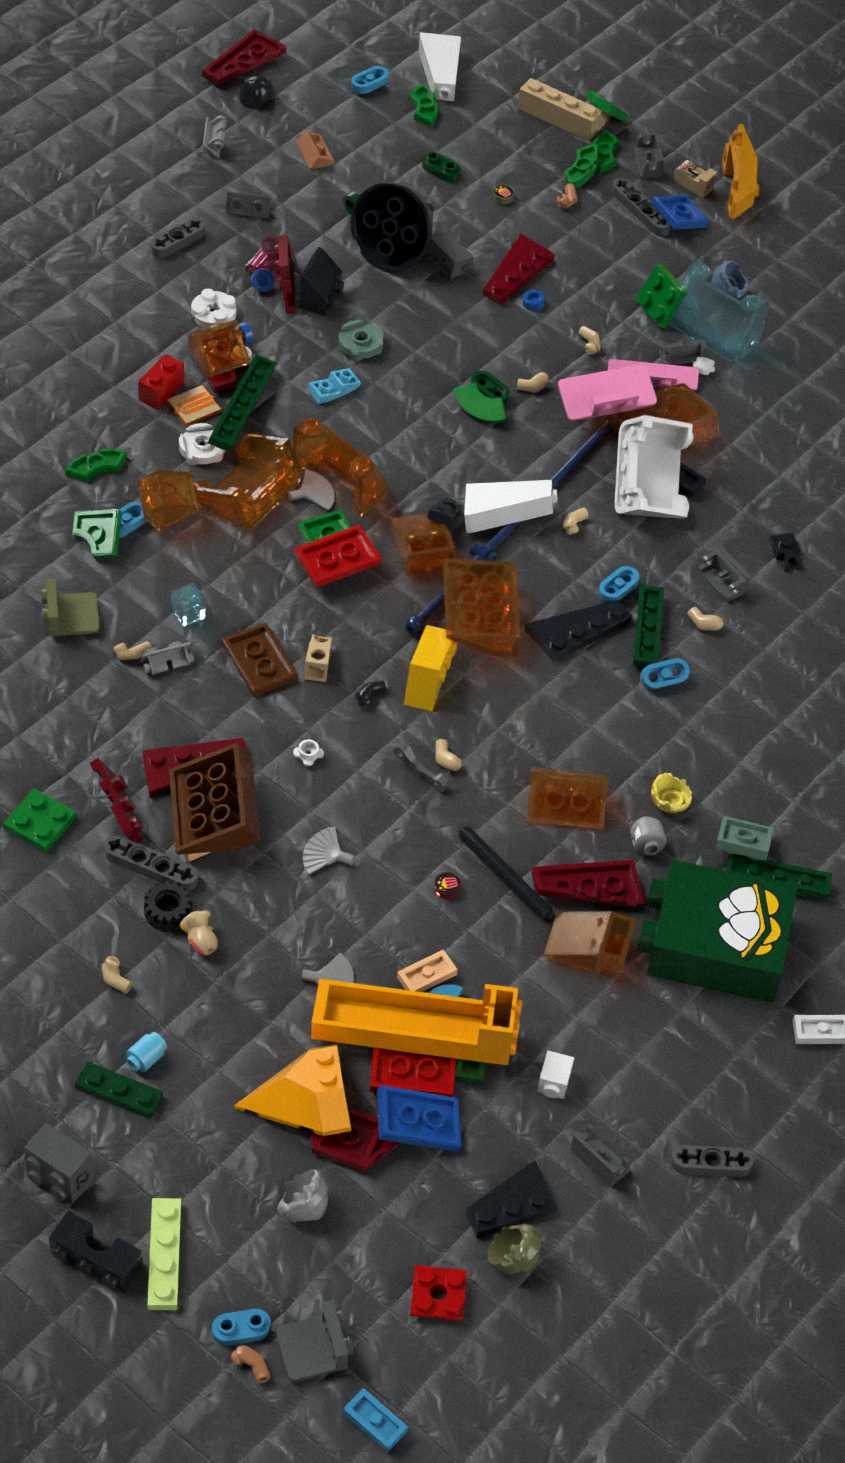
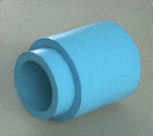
(146, 1052)

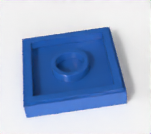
(680, 212)

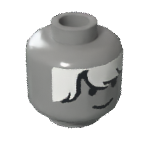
(648, 836)

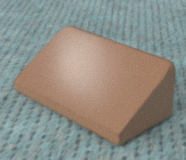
(314, 150)

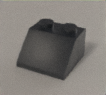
(320, 283)

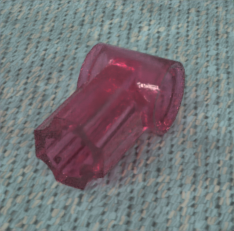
(265, 257)

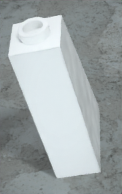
(440, 63)
(506, 503)

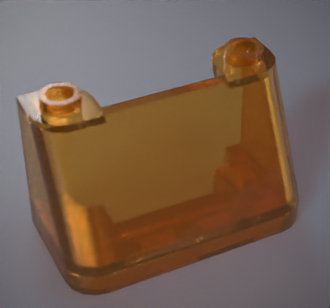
(321, 447)
(256, 483)

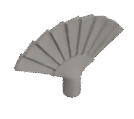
(315, 489)
(324, 850)
(338, 970)

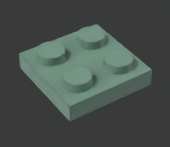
(744, 838)

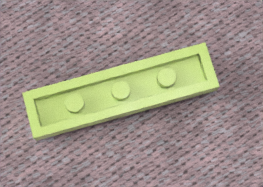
(164, 1254)

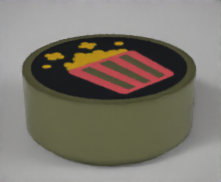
(503, 194)

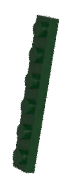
(242, 403)

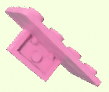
(607, 392)

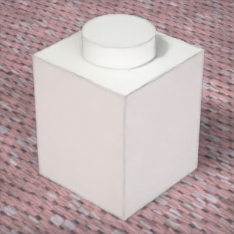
(555, 1075)

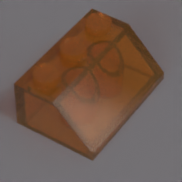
(567, 797)

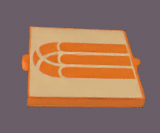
(194, 405)

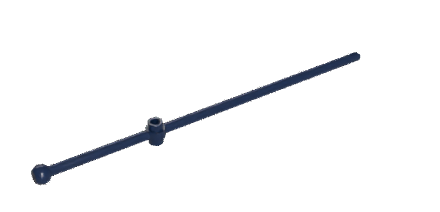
(484, 552)

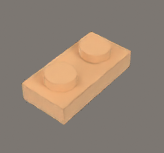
(427, 972)

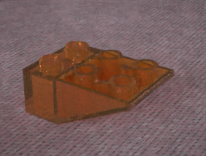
(422, 543)
(592, 940)

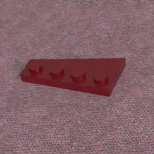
(243, 56)
(517, 268)
(160, 760)
(595, 882)

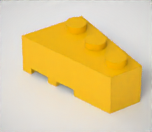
(429, 668)

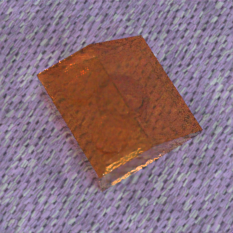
(167, 497)

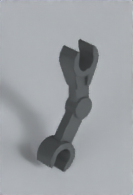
(405, 753)

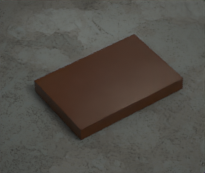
(259, 659)

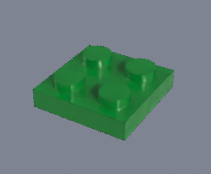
(661, 295)
(39, 820)

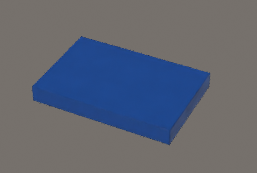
(419, 1118)

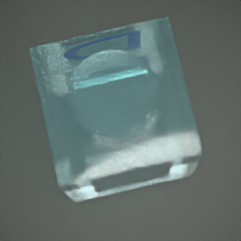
(188, 604)

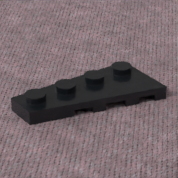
(573, 630)

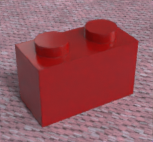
(161, 381)

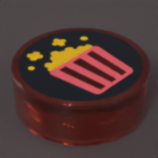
(447, 885)

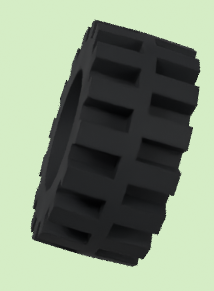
(163, 893)

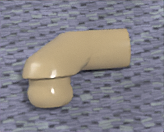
(593, 340)
(535, 384)
(572, 518)
(705, 622)
(132, 653)
(445, 758)
(112, 976)

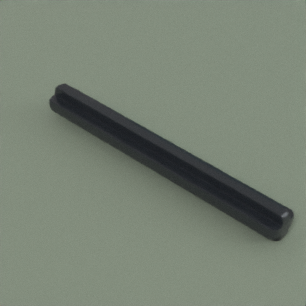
(505, 872)

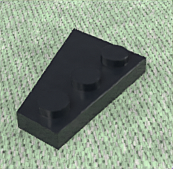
(512, 1202)

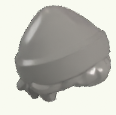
(304, 1197)

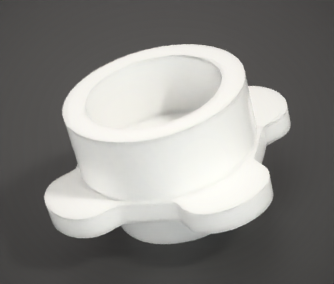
(311, 747)

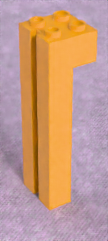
(419, 1020)

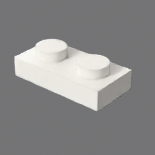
(819, 1029)

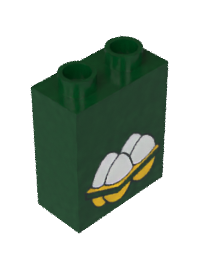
(718, 930)

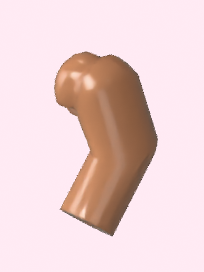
(569, 198)
(254, 1359)

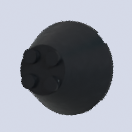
(392, 226)

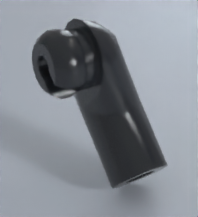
(369, 689)

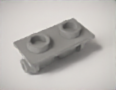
(214, 135)
(157, 658)

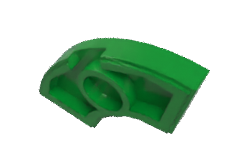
(426, 105)
(606, 145)
(584, 166)
(480, 406)
(103, 461)

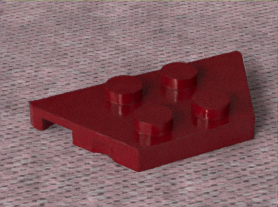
(285, 268)
(354, 1148)

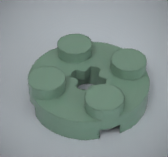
(357, 349)

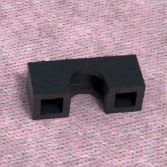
(113, 1266)

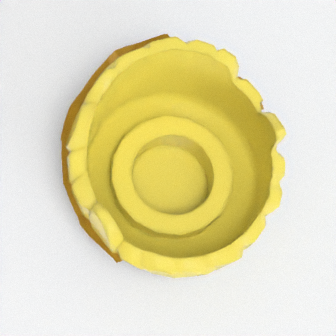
(670, 793)

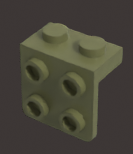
(69, 612)

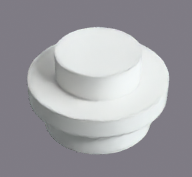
(704, 365)

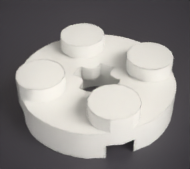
(209, 300)
(195, 453)

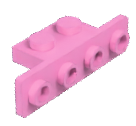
(663, 374)

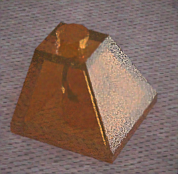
(219, 348)

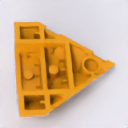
(741, 163)
(305, 1094)

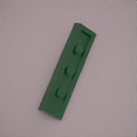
(648, 625)
(808, 881)

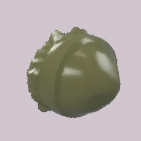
(515, 1249)

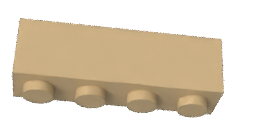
(561, 109)

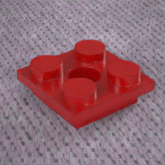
(449, 1281)

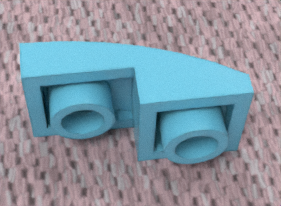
(337, 385)

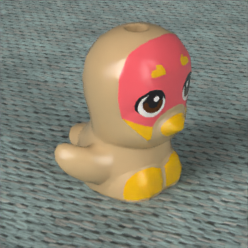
(199, 933)

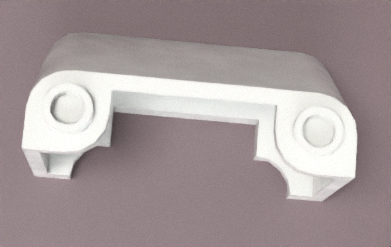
(651, 467)

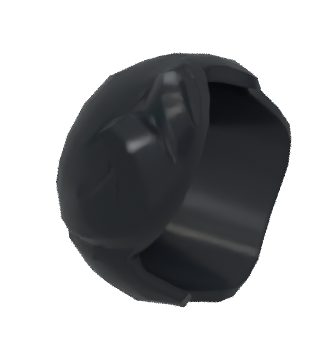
(256, 91)

